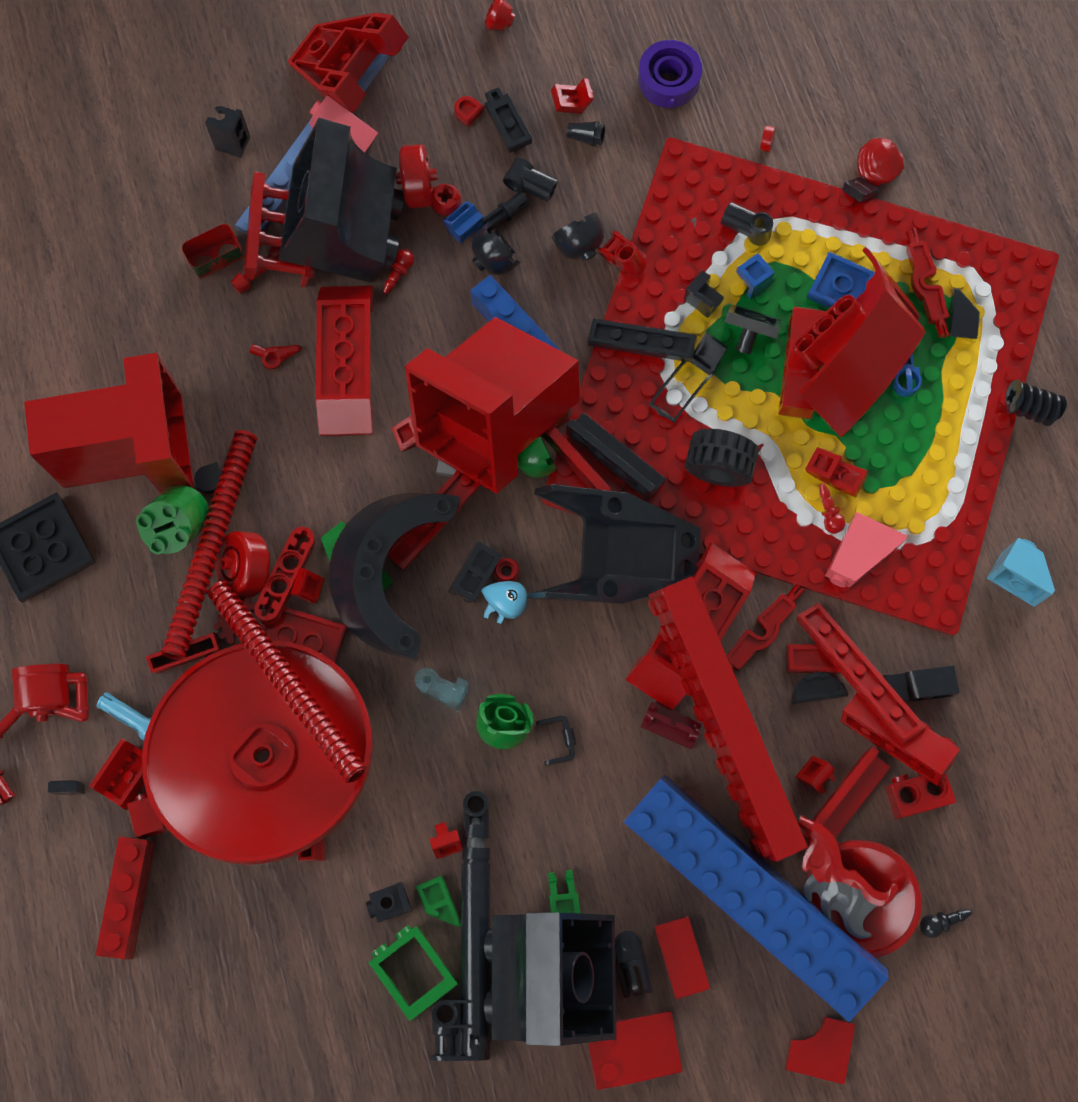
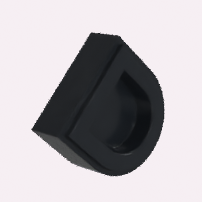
(207, 478)

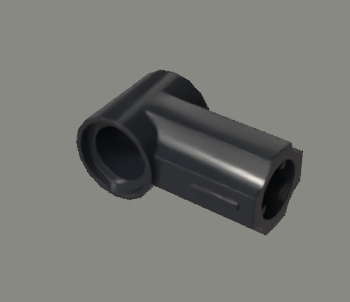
(525, 178)
(746, 222)

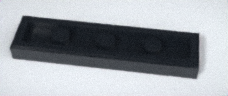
(642, 340)

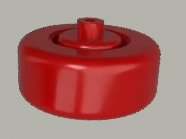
(416, 176)
(244, 563)

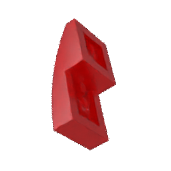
(836, 473)

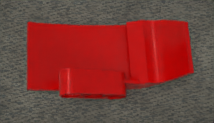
(861, 349)

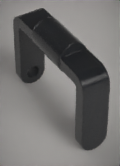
(569, 738)

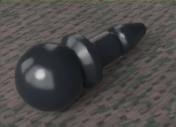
(934, 925)

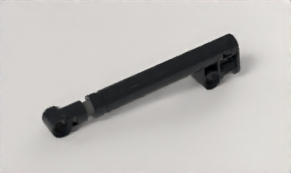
(468, 1030)

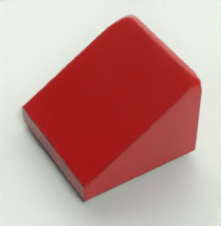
(404, 434)

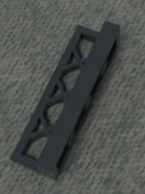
(615, 456)

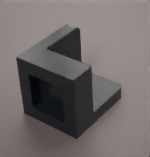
(703, 296)

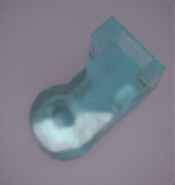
(441, 689)

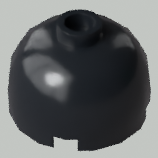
(580, 238)
(492, 251)

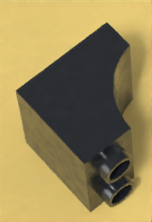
(340, 206)
(552, 978)

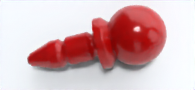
(403, 262)
(833, 521)

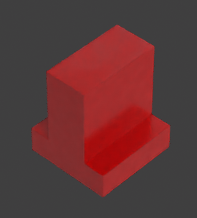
(489, 400)
(115, 430)

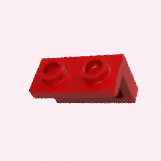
(121, 775)

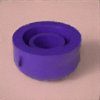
(672, 58)

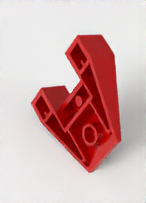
(342, 50)

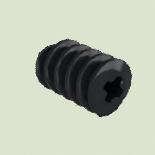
(1034, 403)

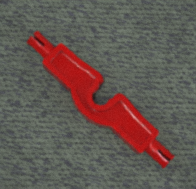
(930, 295)
(770, 622)

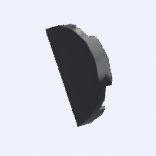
(818, 687)

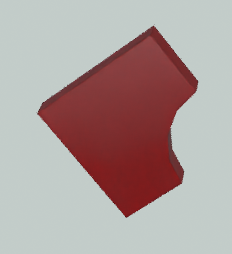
(824, 1053)

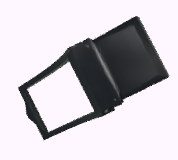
(705, 357)

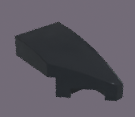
(964, 316)

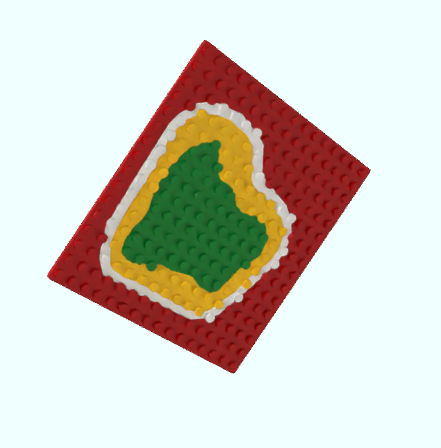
(926, 454)

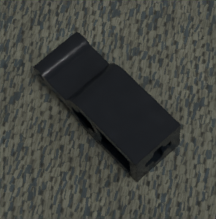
(925, 683)

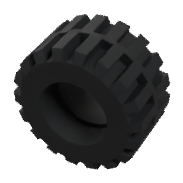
(721, 457)

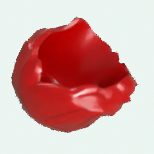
(880, 161)

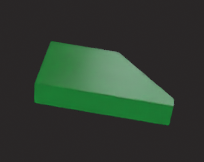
(438, 901)

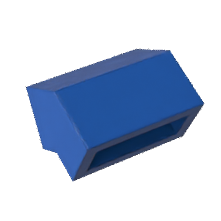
(463, 221)

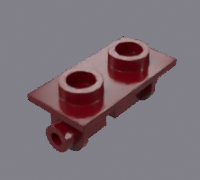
(671, 725)

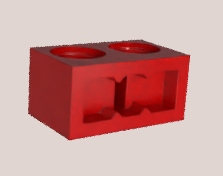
(921, 798)

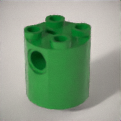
(172, 519)

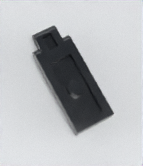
(507, 120)

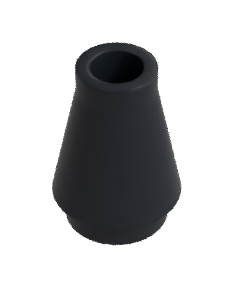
(587, 132)

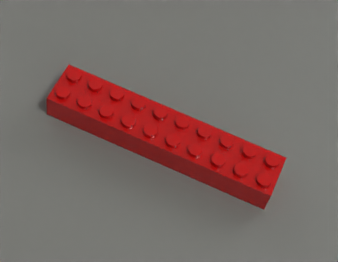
(726, 721)

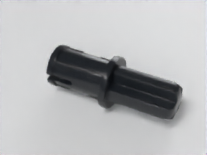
(506, 210)

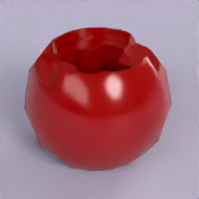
(445, 191)

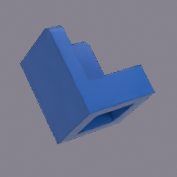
(756, 275)

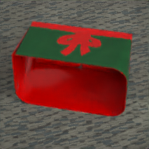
(201, 246)

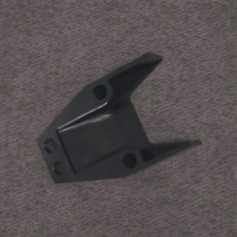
(625, 546)

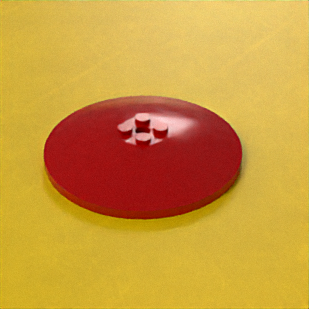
(205, 749)

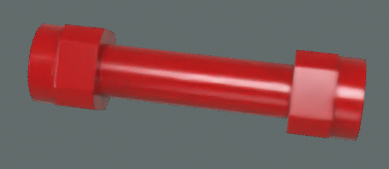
(242, 284)

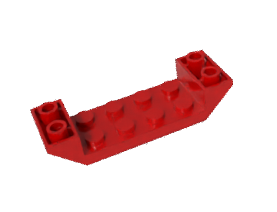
(344, 360)
(724, 589)

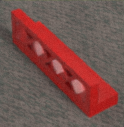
(850, 793)

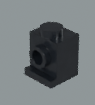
(399, 899)

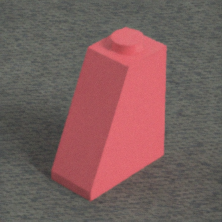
(331, 110)
(862, 549)

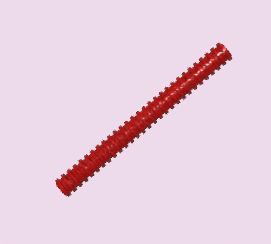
(209, 544)
(287, 682)

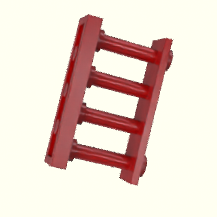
(257, 238)

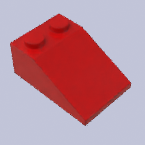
(642, 1051)

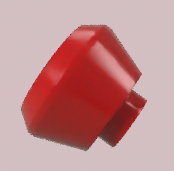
(499, 15)

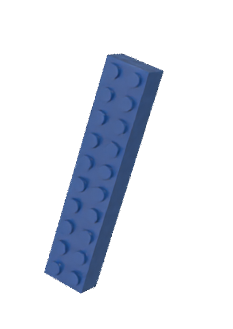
(757, 898)

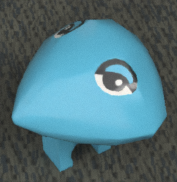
(505, 598)

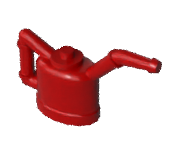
(44, 692)

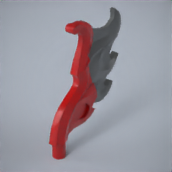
(837, 886)

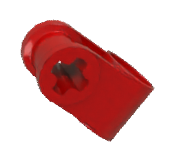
(623, 254)

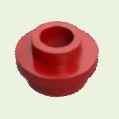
(506, 563)

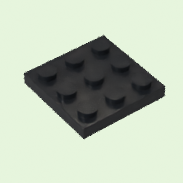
(41, 547)

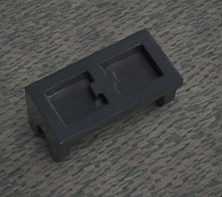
(230, 133)
(475, 572)

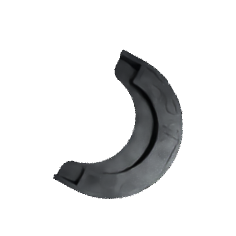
(359, 563)

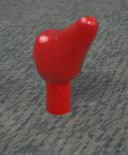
(274, 355)

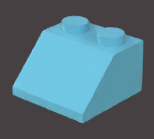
(1023, 572)

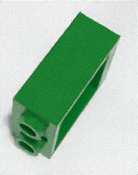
(430, 997)

